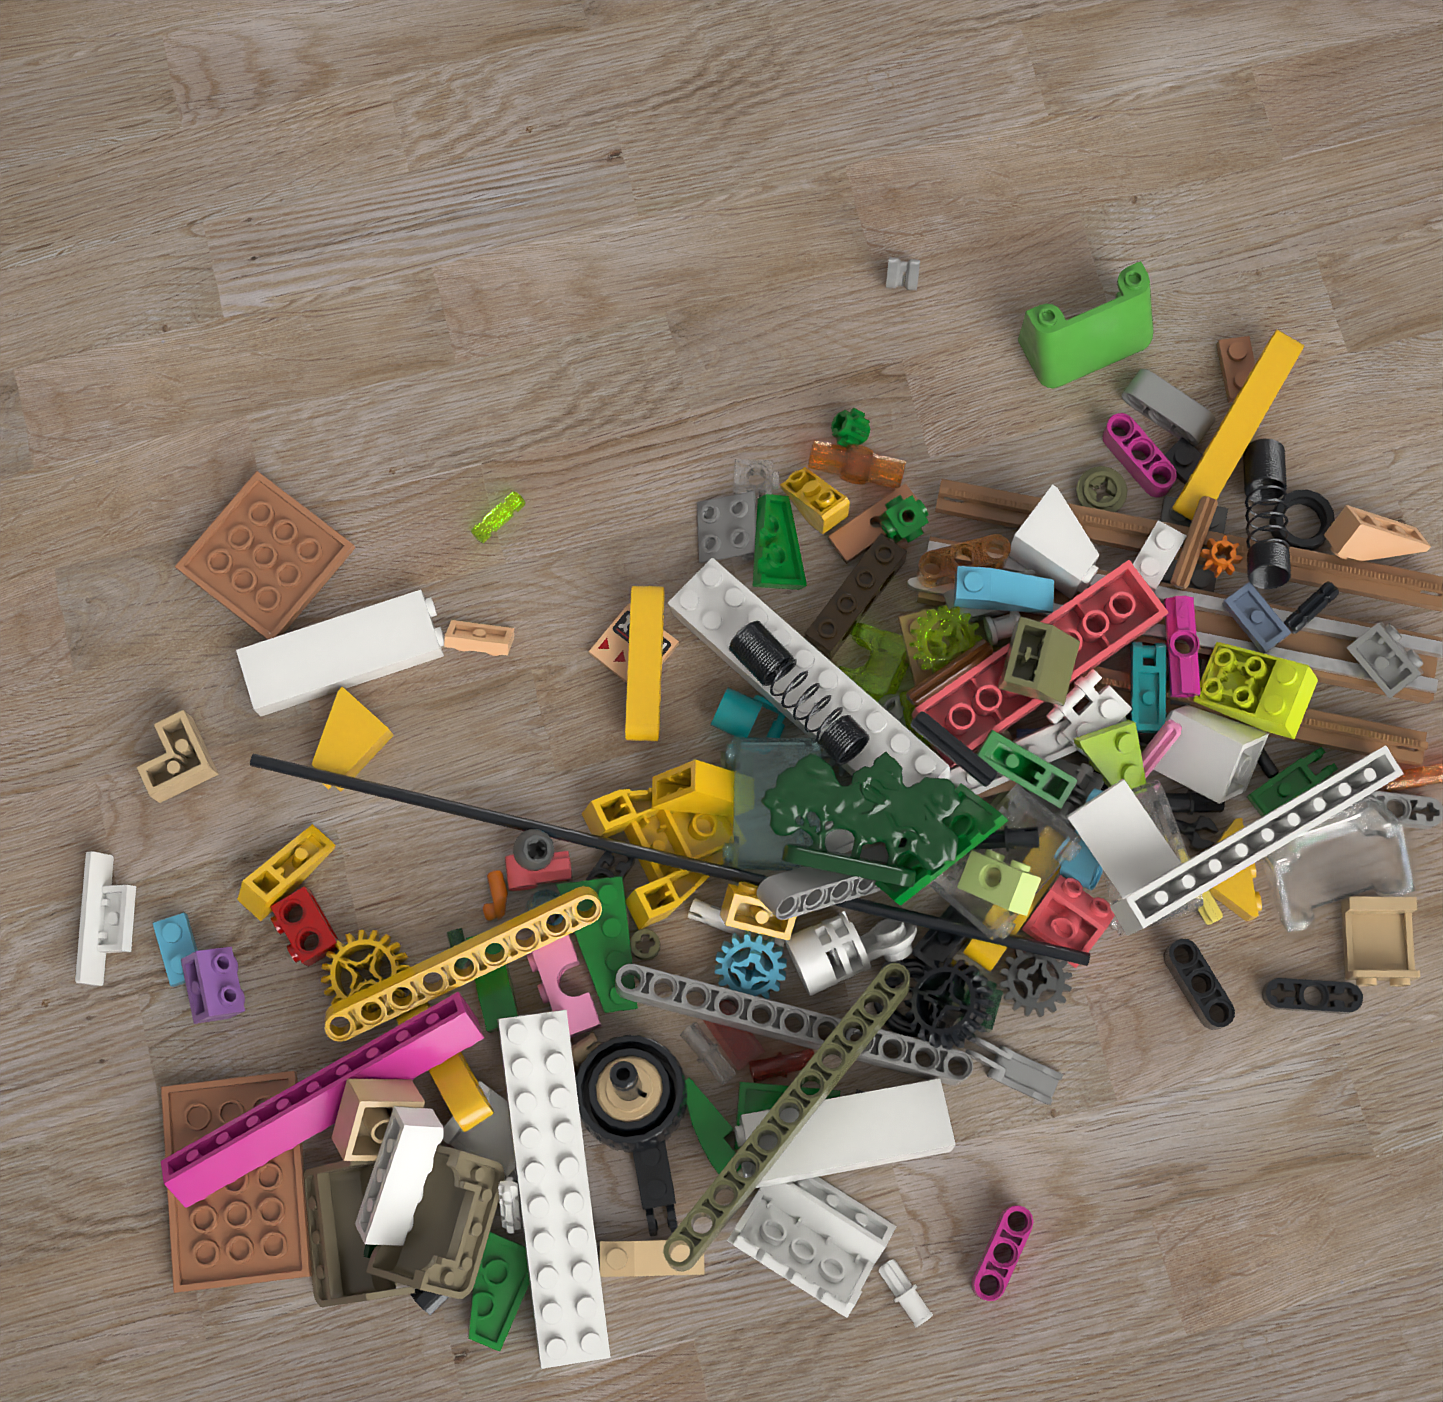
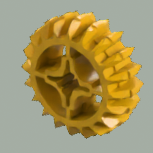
(341, 961)

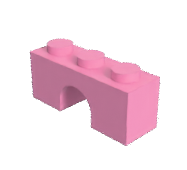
(551, 963)

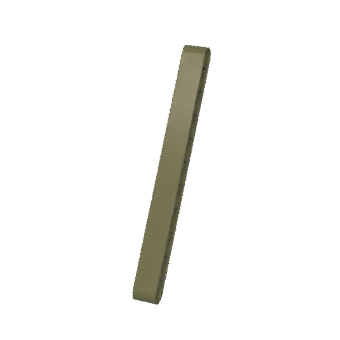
(784, 1131)

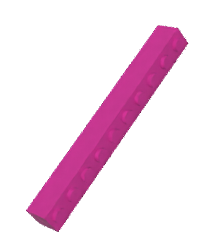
(315, 1101)

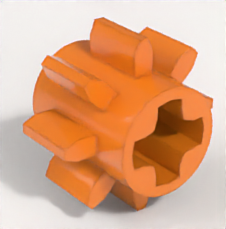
(1219, 548)

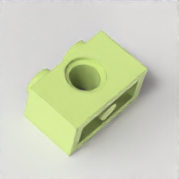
(1013, 891)

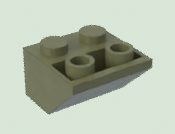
(1039, 661)

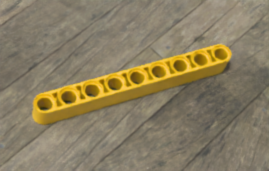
(454, 977)

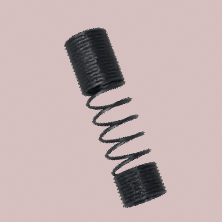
(1266, 482)
(770, 662)

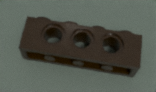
(855, 596)

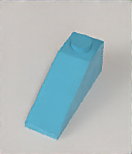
(1002, 590)

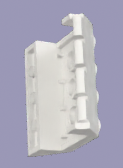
(814, 1239)

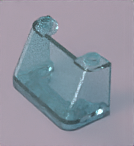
(756, 769)

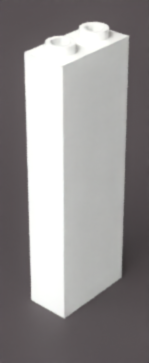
(341, 652)
(857, 1132)

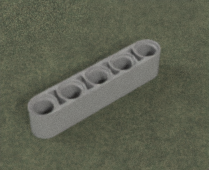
(813, 888)

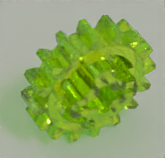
(949, 628)

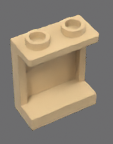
(1379, 940)

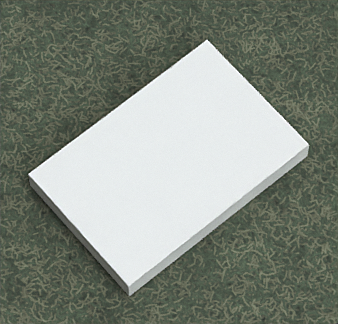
(1123, 838)

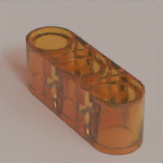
(973, 549)

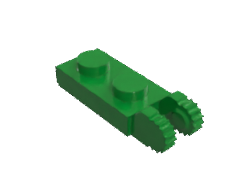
(1289, 783)

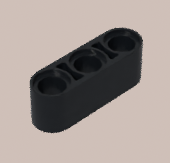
(1198, 1001)

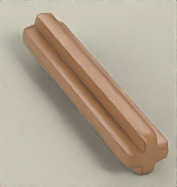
(1194, 542)

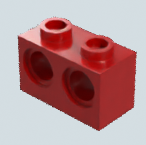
(312, 922)

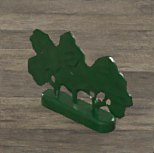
(870, 808)

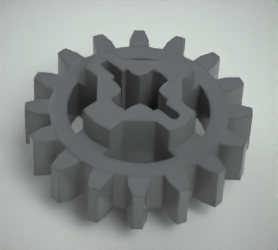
(1050, 983)

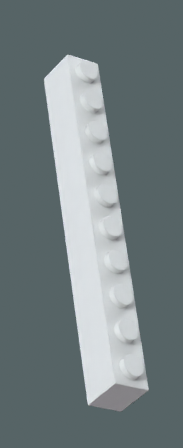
(1255, 841)

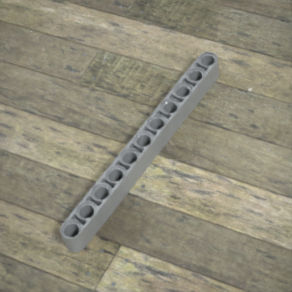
(776, 1028)

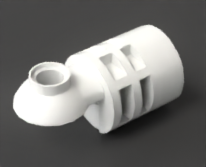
(847, 950)

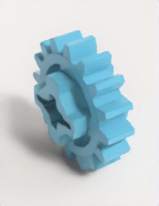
(762, 970)

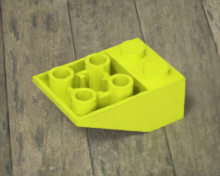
(1257, 689)

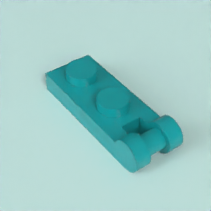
(1148, 687)

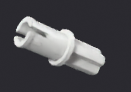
(905, 1292)

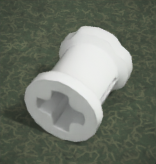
(1000, 627)

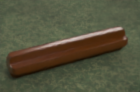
(949, 673)

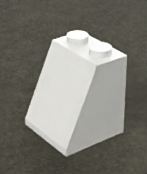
(1056, 545)
(1212, 753)

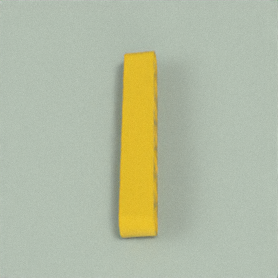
(1240, 423)

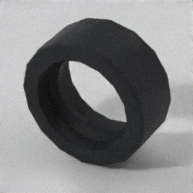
(1315, 502)

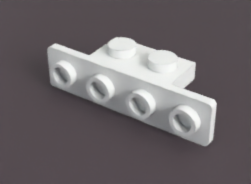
(104, 919)

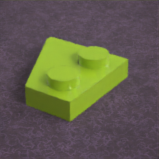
(1115, 753)

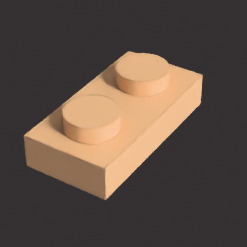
(479, 638)

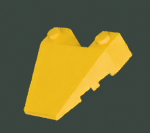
(664, 830)

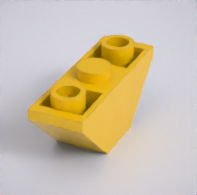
(816, 499)
(1238, 890)

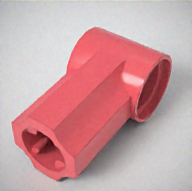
(522, 879)

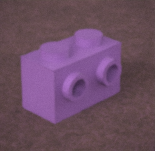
(213, 985)

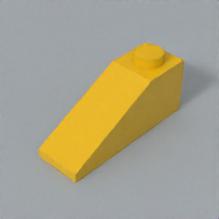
(284, 872)

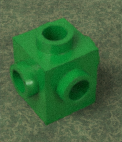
(896, 527)

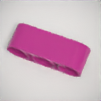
(1137, 440)
(1016, 1242)

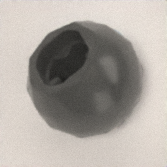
(533, 850)

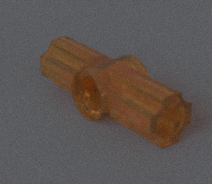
(856, 464)

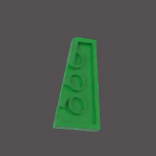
(970, 821)
(606, 941)

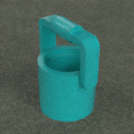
(738, 713)

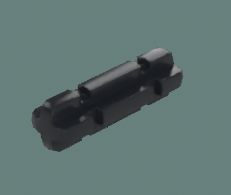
(1311, 607)

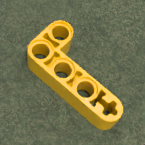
(457, 1084)

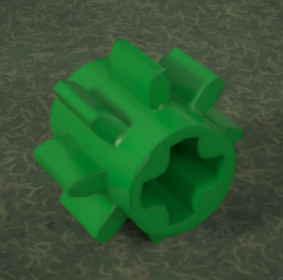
(850, 427)

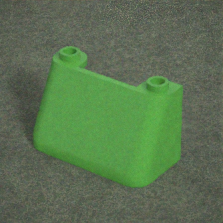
(1092, 340)

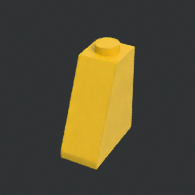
(349, 737)
(695, 789)

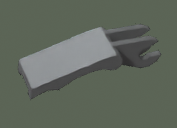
(1018, 1072)

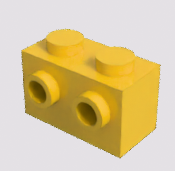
(745, 911)

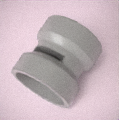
(895, 273)

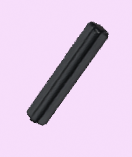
(954, 749)

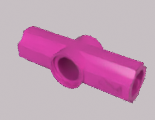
(1182, 667)

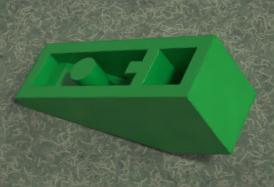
(1027, 769)

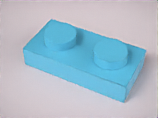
(175, 943)

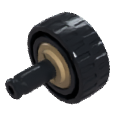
(631, 1093)

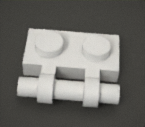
(1101, 712)

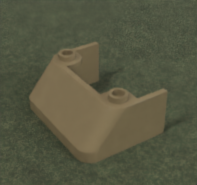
(336, 1248)

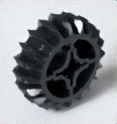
(954, 977)

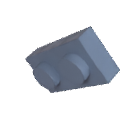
(1256, 618)

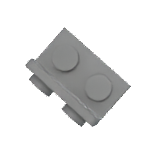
(1386, 658)

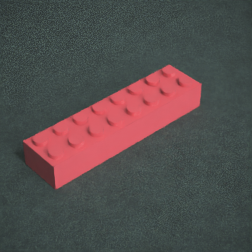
(1102, 620)

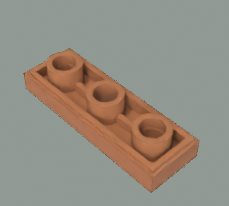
(858, 534)

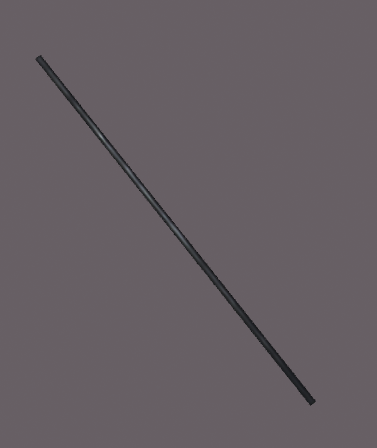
(651, 855)

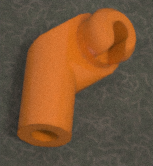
(499, 896)

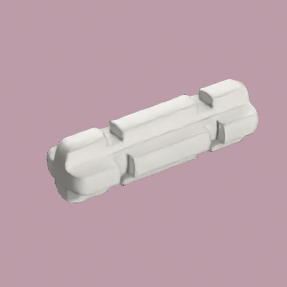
(510, 1205)

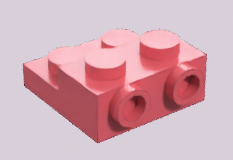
(1069, 917)

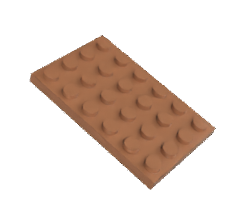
(248, 1227)

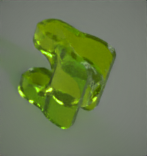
(885, 664)

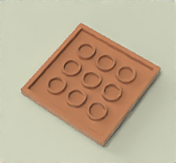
(265, 557)

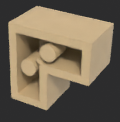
(185, 762)

